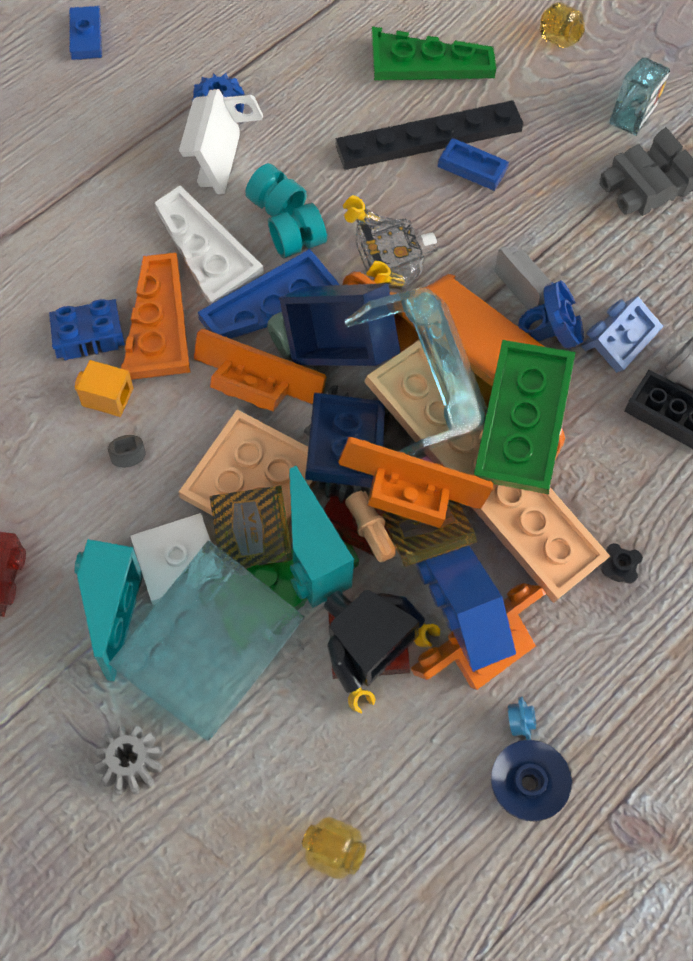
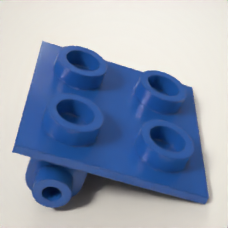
(85, 324)

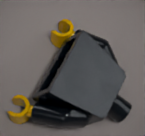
(370, 637)

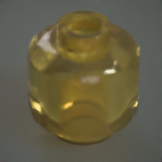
(562, 25)
(334, 848)

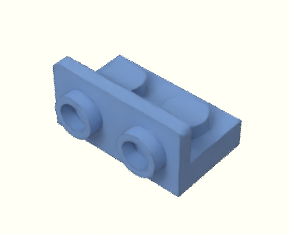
(623, 332)

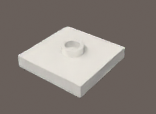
(168, 551)

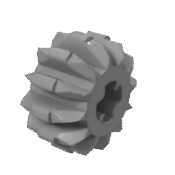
(121, 746)

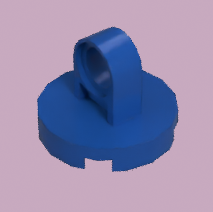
(556, 316)

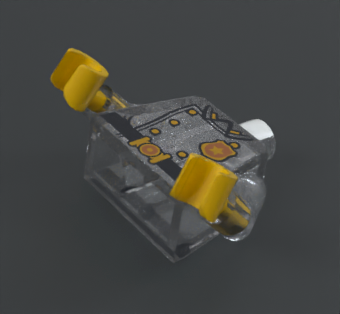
(388, 245)

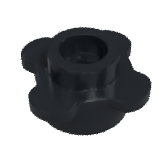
(621, 573)

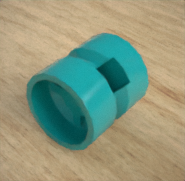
(274, 191)
(289, 238)

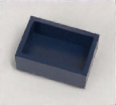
(318, 329)

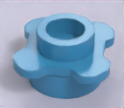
(521, 718)

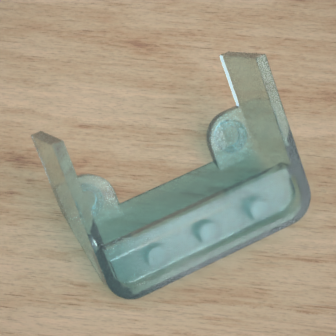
(447, 358)

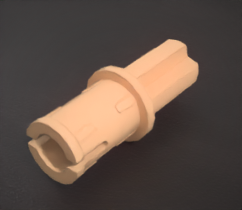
(371, 526)

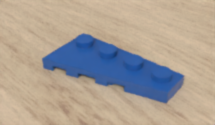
(258, 301)

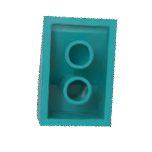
(319, 554)
(109, 591)

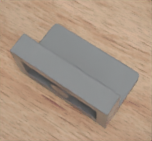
(521, 276)

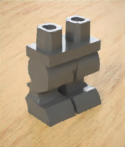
(650, 176)

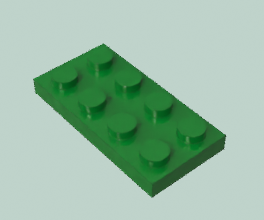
(525, 416)

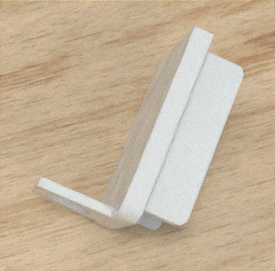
(214, 135)

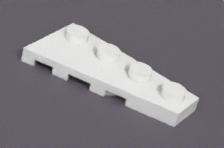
(207, 248)

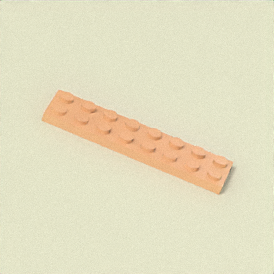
(528, 523)

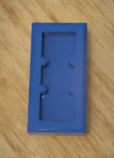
(85, 32)
(473, 164)

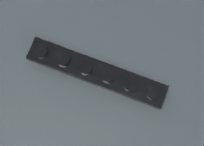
(428, 134)

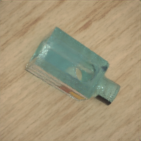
(641, 84)

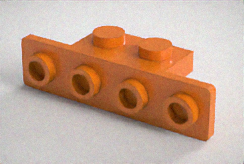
(254, 373)
(412, 485)
(438, 658)

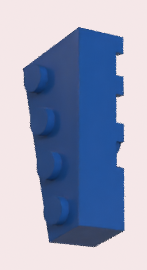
(469, 605)

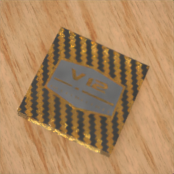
(252, 526)
(421, 541)

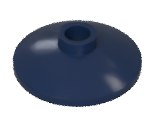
(541, 764)

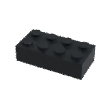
(663, 407)

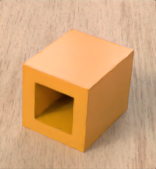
(104, 388)

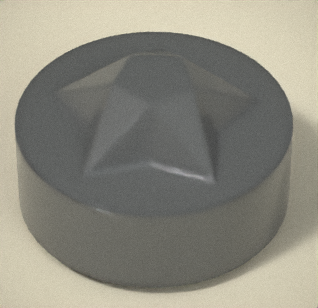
(126, 451)

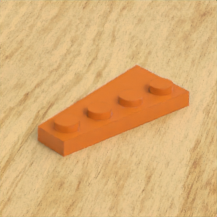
(158, 327)

